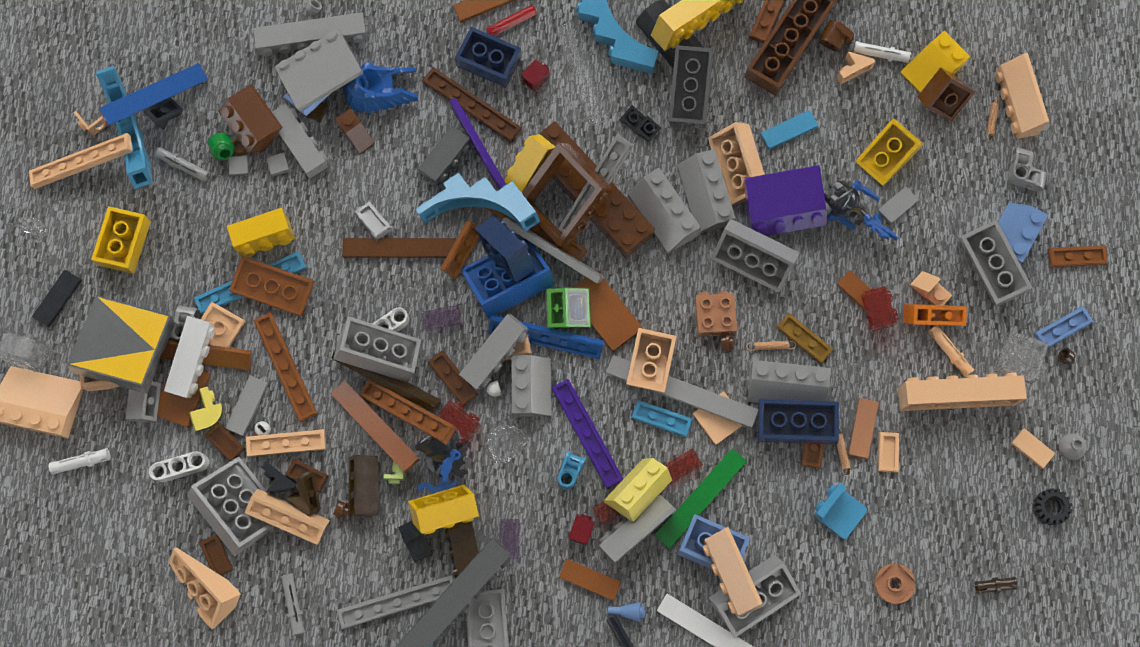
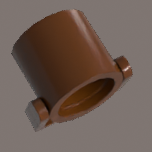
(836, 35)

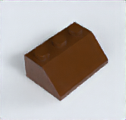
(250, 119)

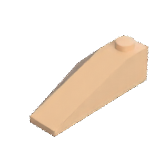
(211, 591)

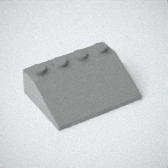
(318, 69)
(223, 502)

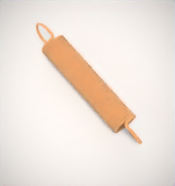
(992, 118)
(774, 345)
(843, 453)

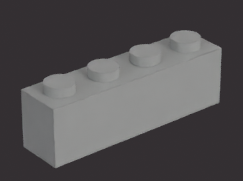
(299, 143)
(494, 351)

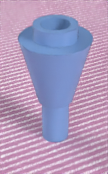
(631, 611)

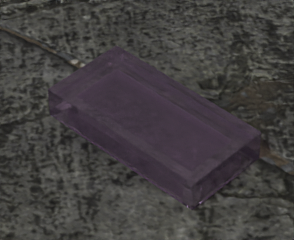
(442, 318)
(510, 536)

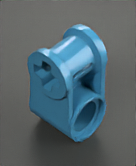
(571, 467)

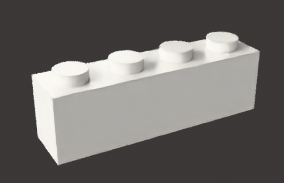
(189, 357)

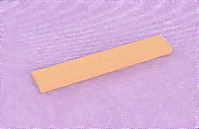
(80, 161)

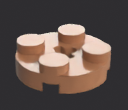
(894, 595)

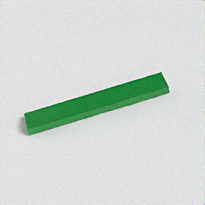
(700, 498)

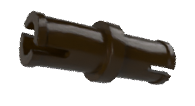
(996, 585)

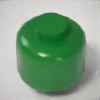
(221, 146)

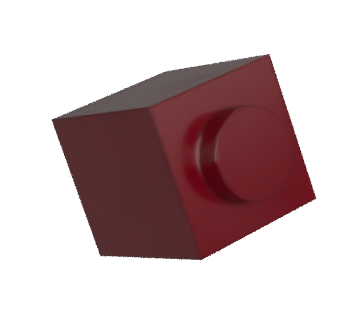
(535, 75)
(581, 529)

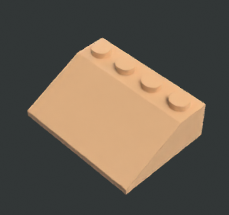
(39, 401)

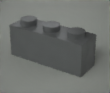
(445, 156)

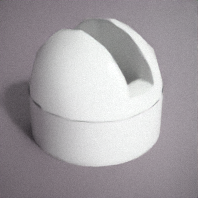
(493, 389)
(265, 425)

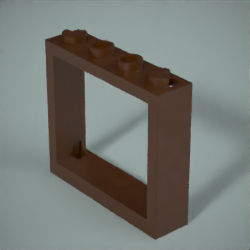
(589, 209)

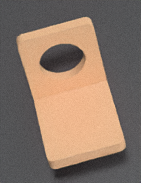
(91, 128)

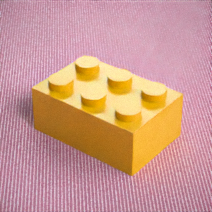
(261, 233)
(121, 240)
(443, 509)

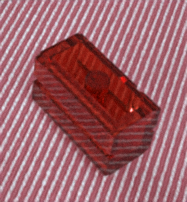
(879, 308)
(466, 424)

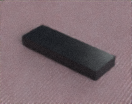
(56, 298)

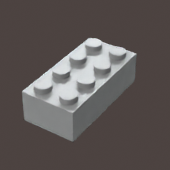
(754, 255)

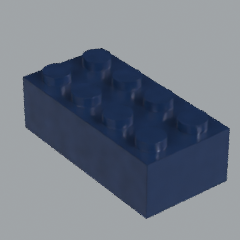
(798, 421)

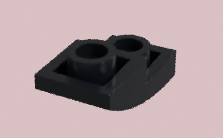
(641, 125)

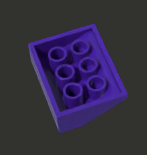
(785, 201)

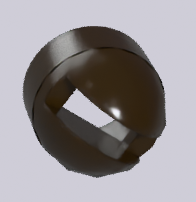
(1066, 352)

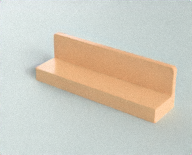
(286, 516)

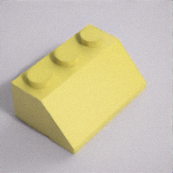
(639, 488)

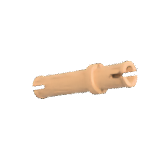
(951, 351)

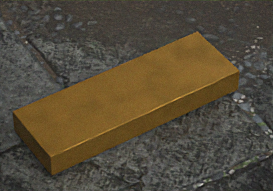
(804, 338)

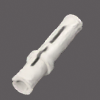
(882, 52)
(86, 459)

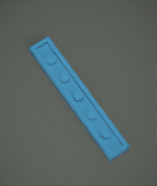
(222, 296)

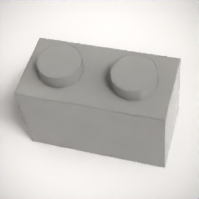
(143, 406)

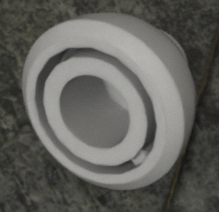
(1072, 446)

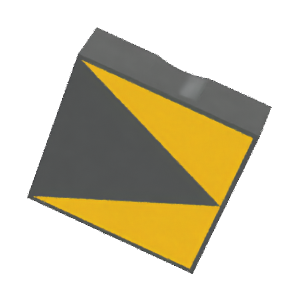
(121, 344)

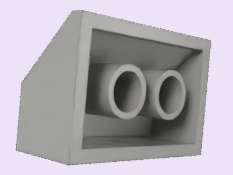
(531, 386)

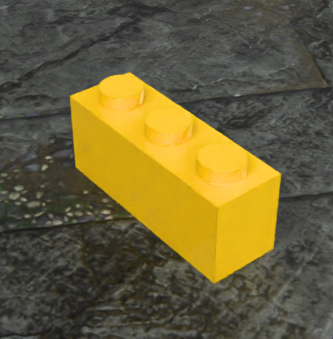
(529, 161)

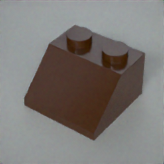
(945, 94)

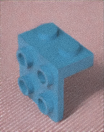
(839, 511)

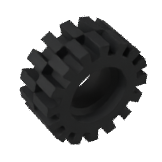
(1060, 498)

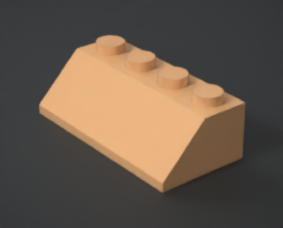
(1022, 97)
(736, 158)
(732, 573)

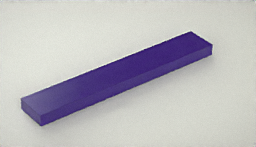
(477, 144)
(587, 433)

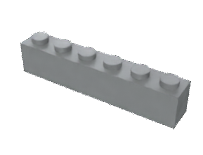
(301, 34)

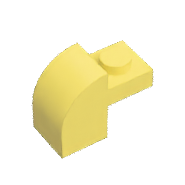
(209, 414)

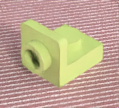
(399, 475)

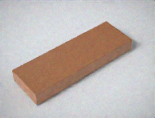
(863, 428)

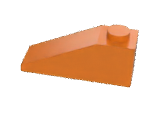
(934, 314)

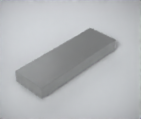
(246, 406)

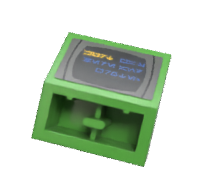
(568, 308)

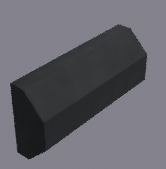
(646, 23)

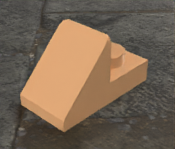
(857, 65)
(930, 289)

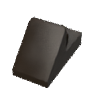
(306, 497)

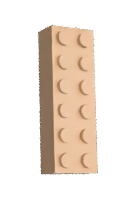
(961, 392)

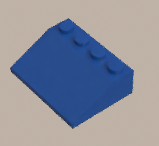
(497, 290)

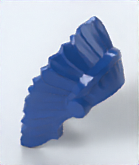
(375, 89)

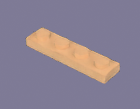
(286, 443)

